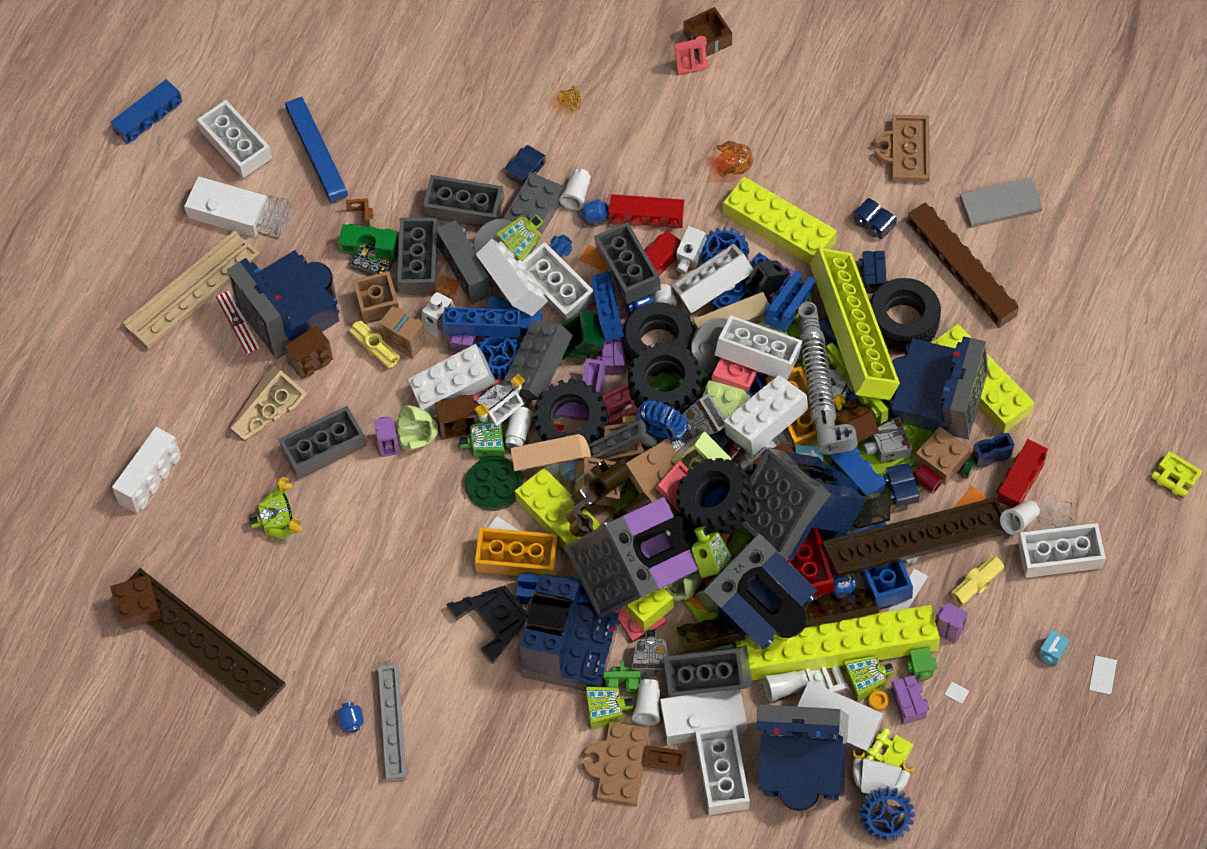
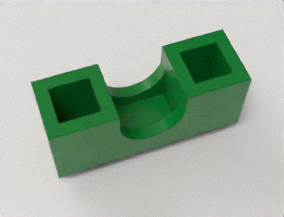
(355, 236)

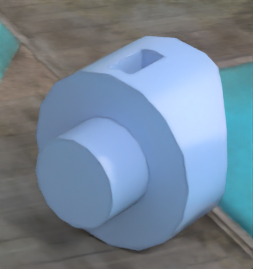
(568, 471)

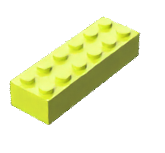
(778, 220)
(1001, 397)

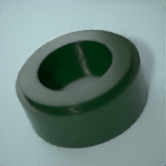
(968, 468)

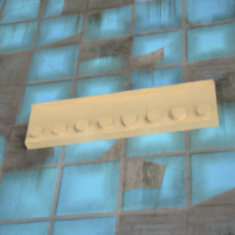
(189, 290)

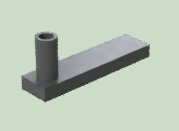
(621, 440)

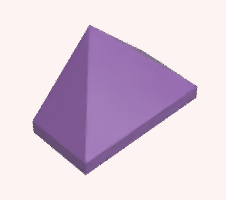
(594, 374)

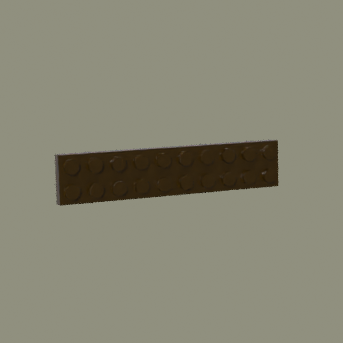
(914, 537)
(819, 611)
(212, 650)

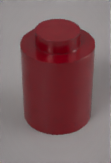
(927, 479)

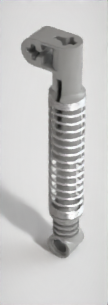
(820, 387)

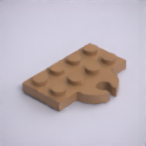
(907, 148)
(619, 763)

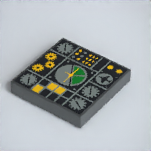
(368, 262)

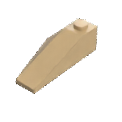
(269, 400)

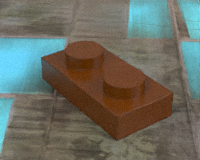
(664, 758)

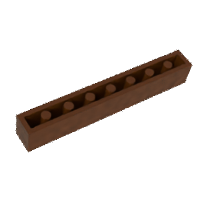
(962, 264)

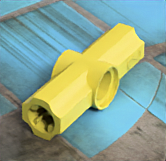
(382, 351)
(977, 580)

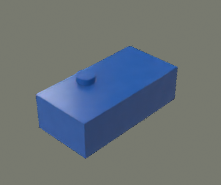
(889, 582)

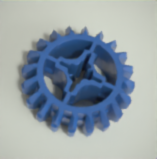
(722, 240)
(496, 350)
(662, 420)
(894, 811)

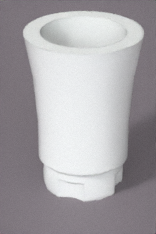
(575, 191)
(518, 427)
(1019, 517)
(784, 684)
(647, 703)

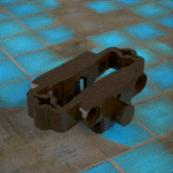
(605, 481)

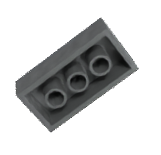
(538, 198)
(462, 201)
(417, 256)
(464, 262)
(627, 263)
(538, 358)
(322, 442)
(708, 671)

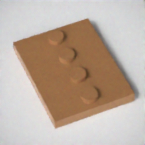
(650, 468)

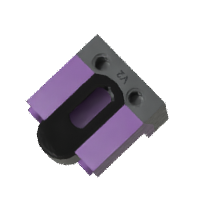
(633, 556)

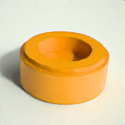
(878, 700)

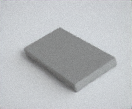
(1001, 202)

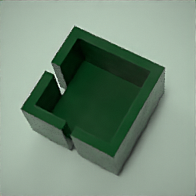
(586, 336)

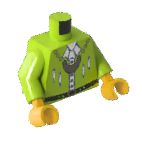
(277, 513)

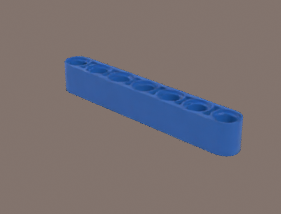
(316, 149)

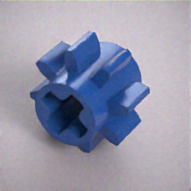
(561, 245)

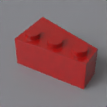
(1022, 474)

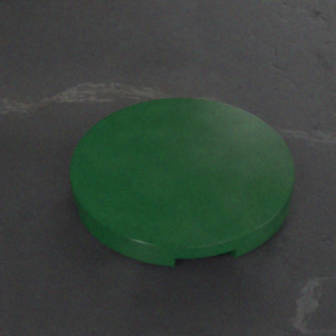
(493, 483)

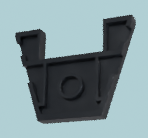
(499, 612)

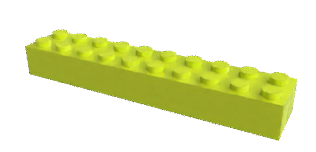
(854, 324)
(548, 504)
(830, 644)

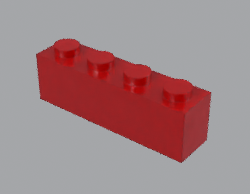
(646, 211)
(663, 251)

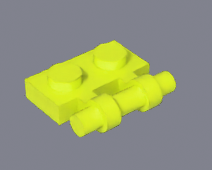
(1178, 469)
(897, 749)

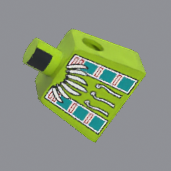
(522, 235)
(710, 552)
(866, 675)
(606, 706)

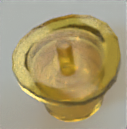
(570, 98)

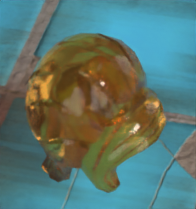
(734, 159)

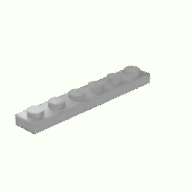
(392, 722)

